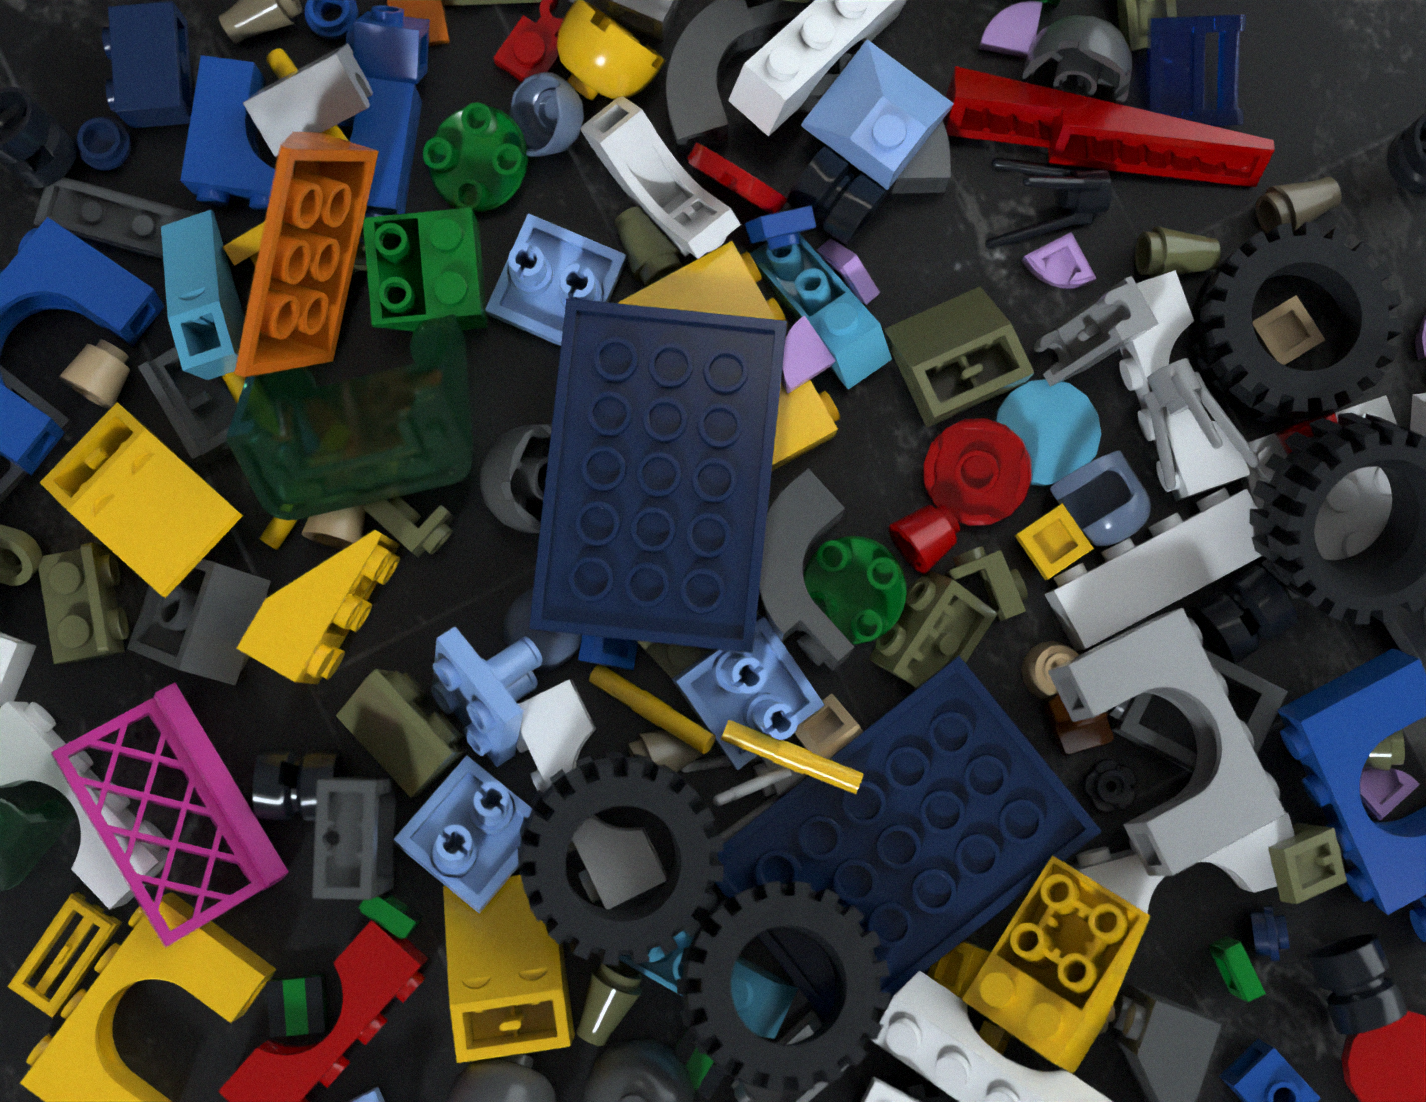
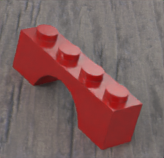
(371, 975)

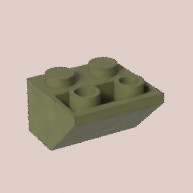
(958, 355)
(401, 731)

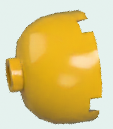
(604, 54)

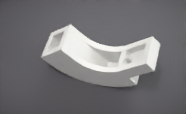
(656, 180)

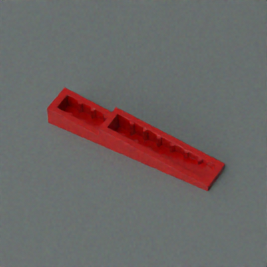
(1100, 132)

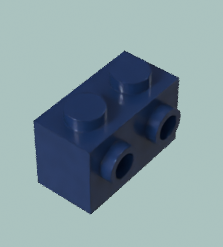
(148, 64)

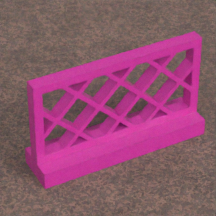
(213, 787)

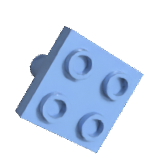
(547, 269)
(752, 689)
(485, 691)
(467, 834)

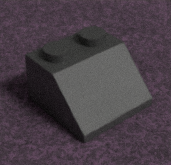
(201, 621)
(1163, 1045)

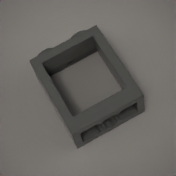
(1256, 711)
(365, 819)

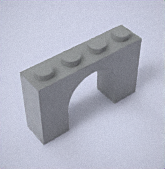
(1228, 788)

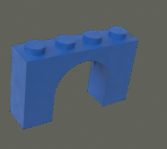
(224, 153)
(66, 274)
(1332, 737)

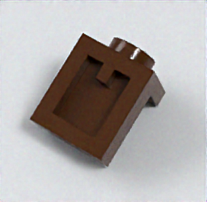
(1077, 735)

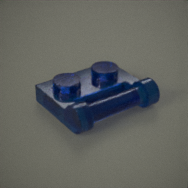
(1178, 68)

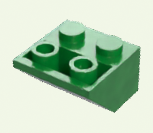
(425, 269)

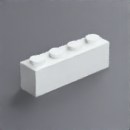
(1157, 571)

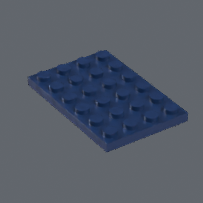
(658, 475)
(931, 844)

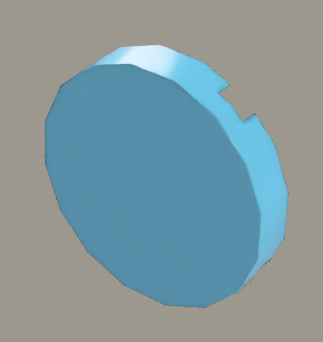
(1056, 426)

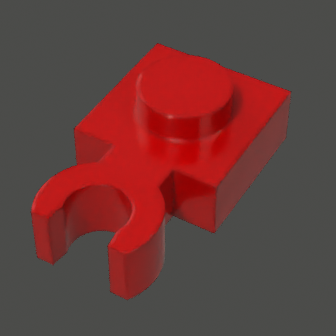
(531, 45)

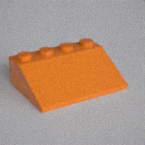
(306, 253)

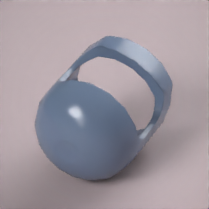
(1105, 499)

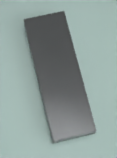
(108, 216)

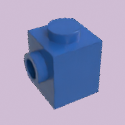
(390, 44)
(1266, 1076)

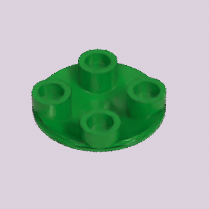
(477, 158)
(857, 586)

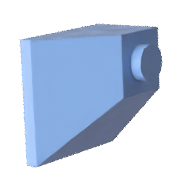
(877, 114)

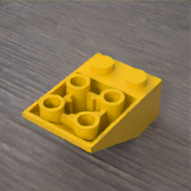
(141, 499)
(309, 618)
(1059, 964)
(504, 978)

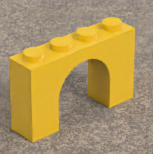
(727, 285)
(82, 1056)

